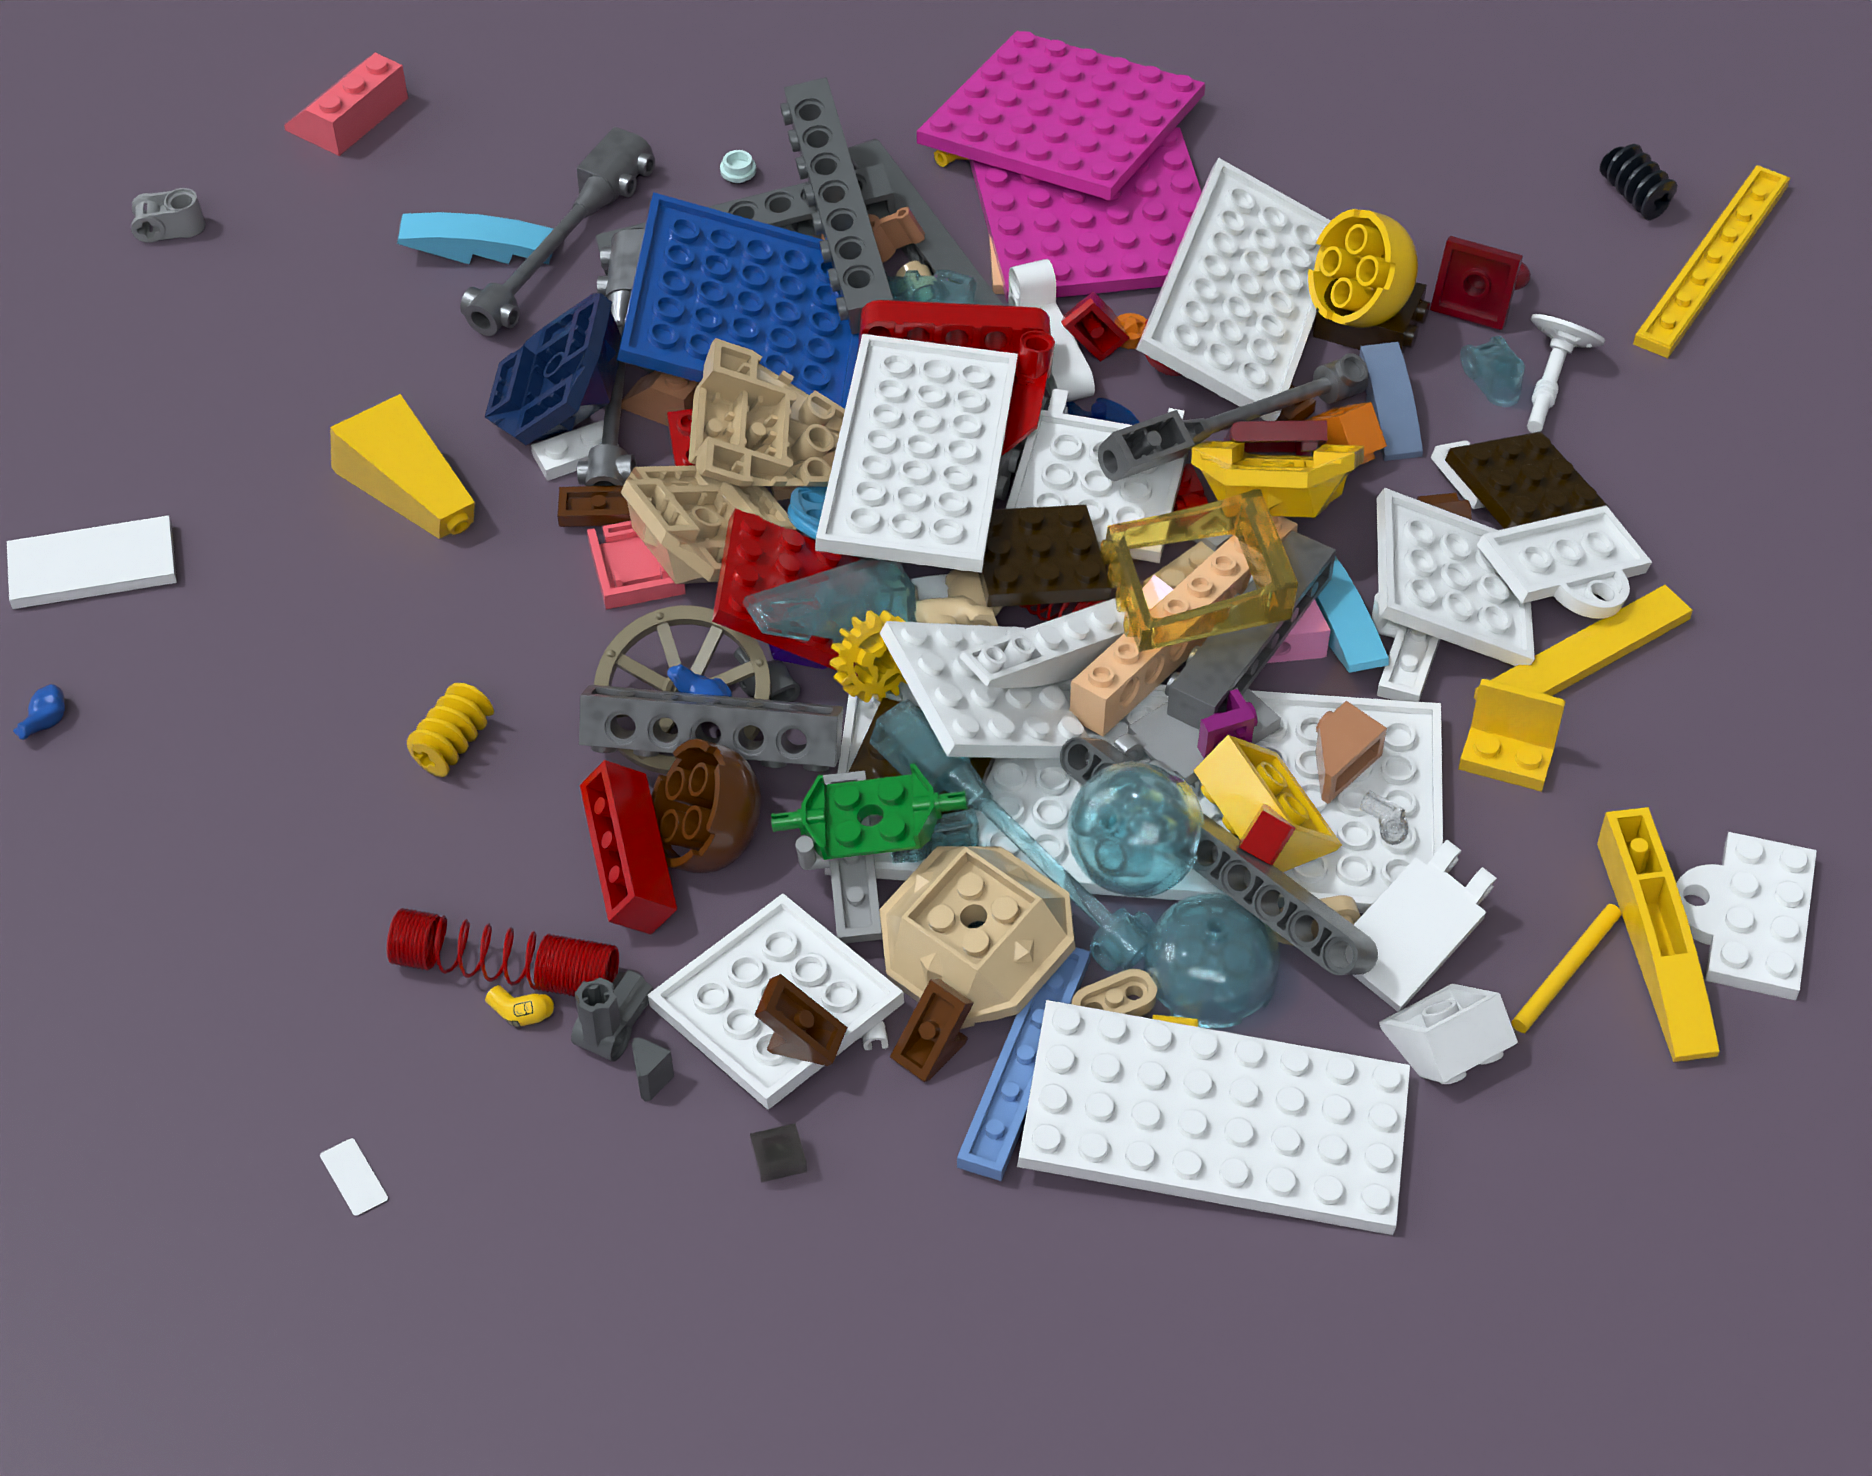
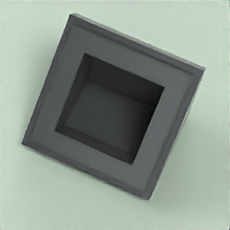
(652, 1067)

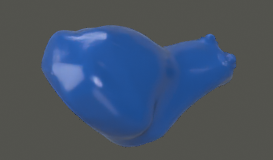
(690, 682)
(44, 711)

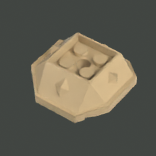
(687, 517)
(995, 965)

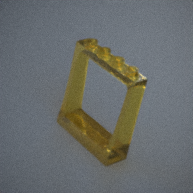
(1239, 515)

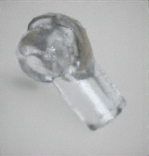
(1390, 816)

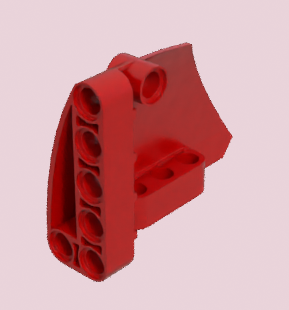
(985, 327)

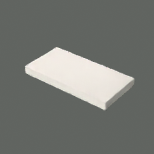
(90, 562)

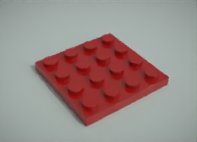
(763, 557)

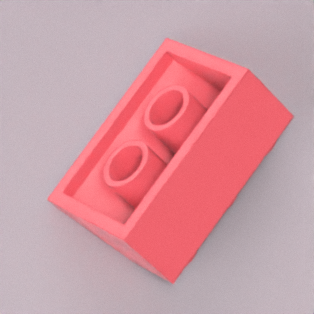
(352, 105)

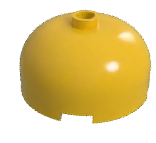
(1372, 264)

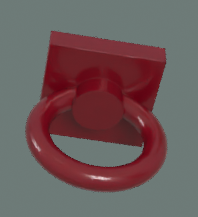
(1478, 282)

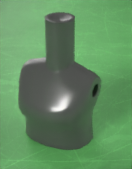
(783, 685)

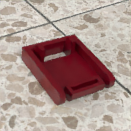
(1279, 436)

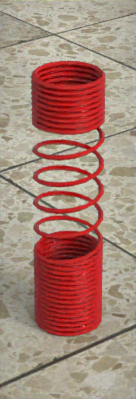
(559, 966)

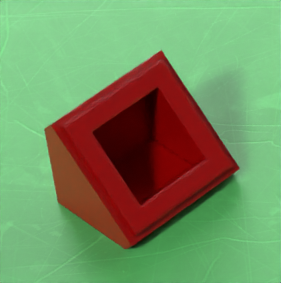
(1267, 835)

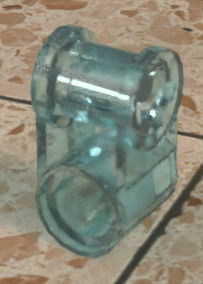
(1494, 370)

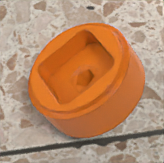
(1134, 326)

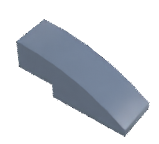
(1392, 400)

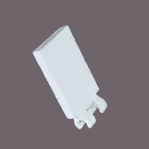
(1420, 924)

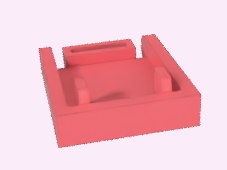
(628, 568)

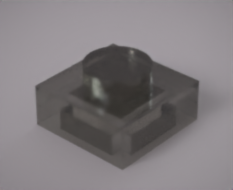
(778, 1152)

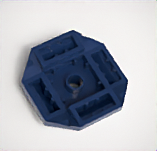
(558, 374)

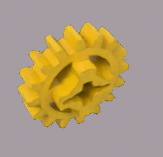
(873, 660)

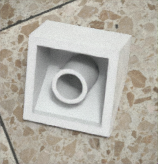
(1451, 1032)

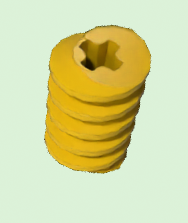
(449, 728)

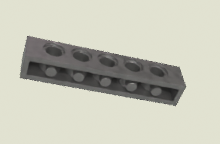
(731, 714)

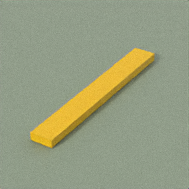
(1711, 262)

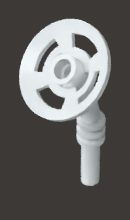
(1564, 337)

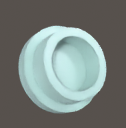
(737, 166)

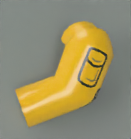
(520, 1010)

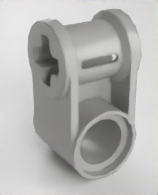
(169, 212)

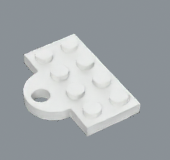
(1569, 560)
(1753, 913)

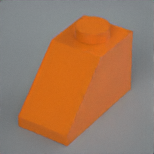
(1353, 426)

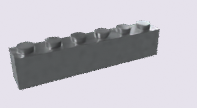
(1237, 657)

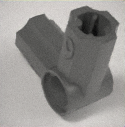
(608, 1013)

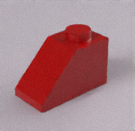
(1095, 326)

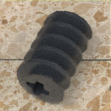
(1639, 180)

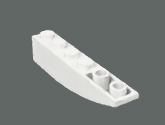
(1047, 650)

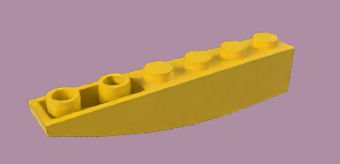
(1658, 931)

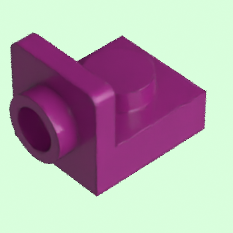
(1236, 721)

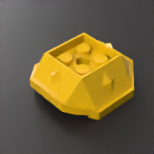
(1288, 482)

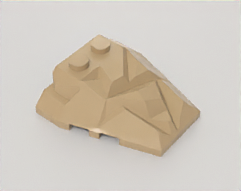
(758, 425)

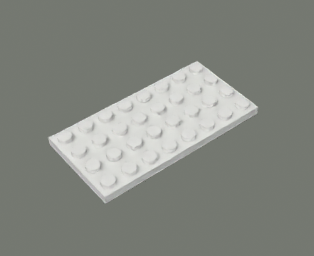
(1238, 290)
(918, 454)
(1217, 1117)

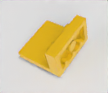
(1512, 734)

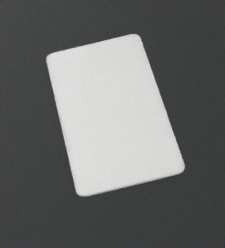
(353, 1176)

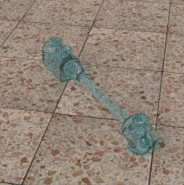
(907, 738)

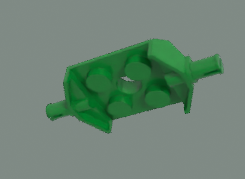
(835, 812)

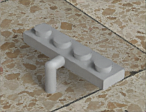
(852, 882)

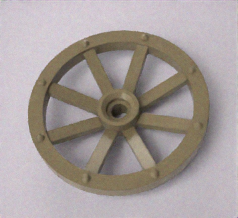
(662, 620)

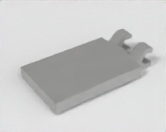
(1174, 743)

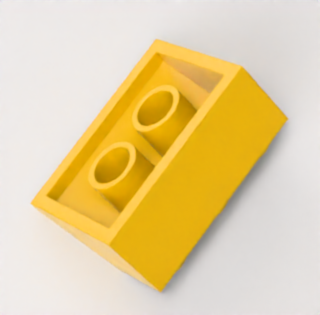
(1246, 776)

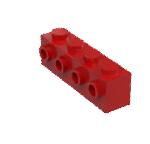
(627, 847)

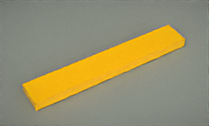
(1600, 644)

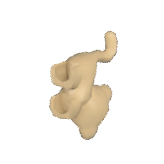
(964, 603)

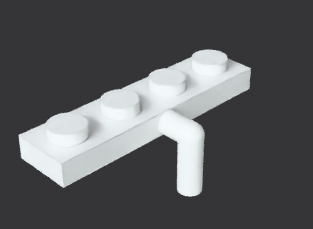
(1408, 659)

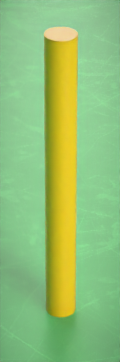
(1566, 968)

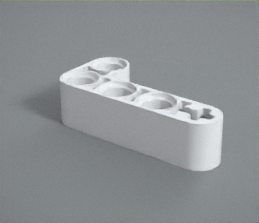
(1035, 286)

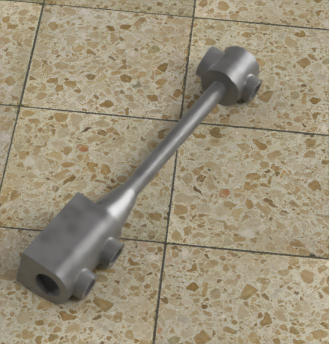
(601, 177)
(1170, 437)
(608, 462)

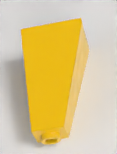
(399, 465)

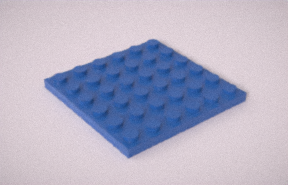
(736, 282)

